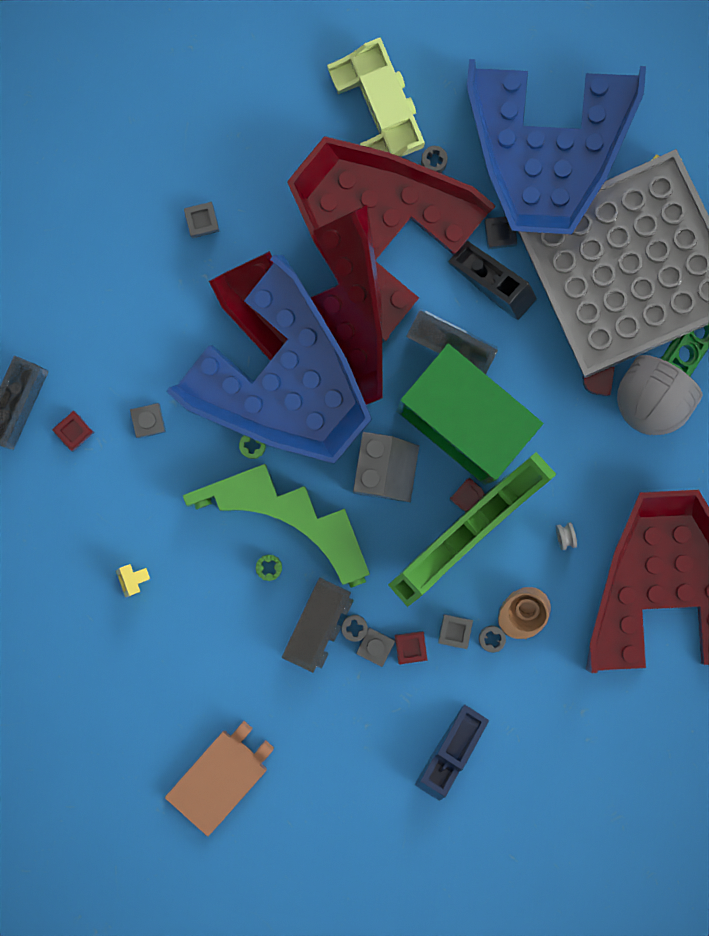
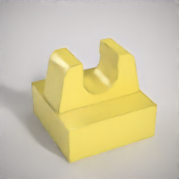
(129, 580)

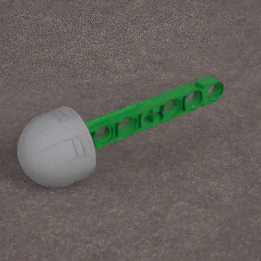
(659, 392)

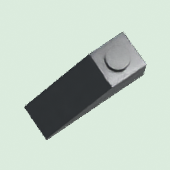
(494, 280)

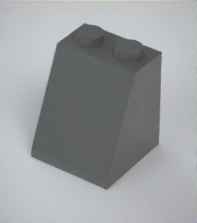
(386, 467)

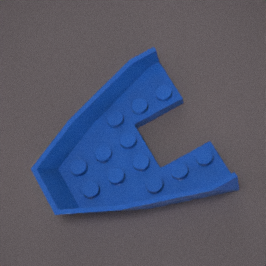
(550, 172)
(304, 394)

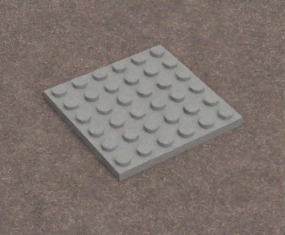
(630, 267)

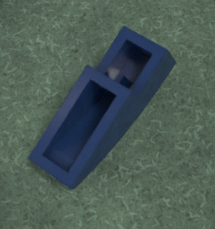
(452, 753)

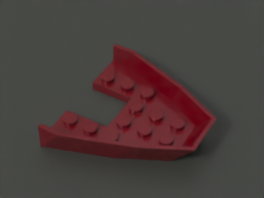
(348, 176)
(348, 308)
(654, 566)

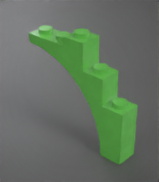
(471, 528)

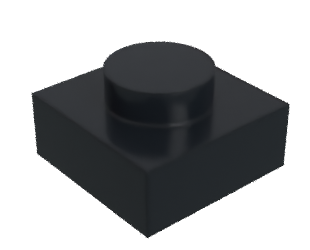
(499, 233)

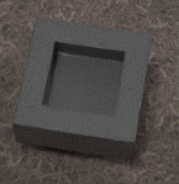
(201, 220)
(147, 420)
(455, 631)
(375, 647)

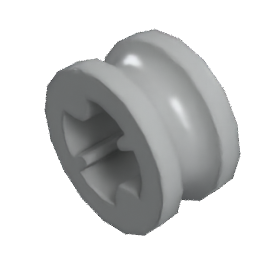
(566, 536)

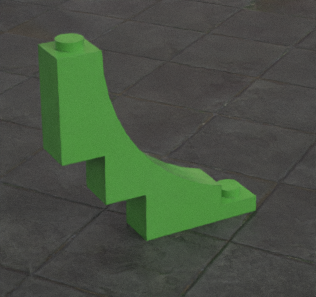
(256, 493)

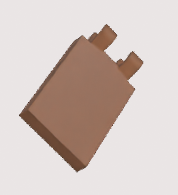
(219, 779)

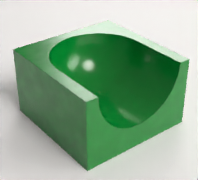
(468, 415)

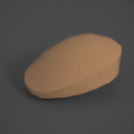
(524, 613)

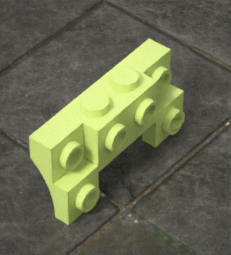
(382, 90)

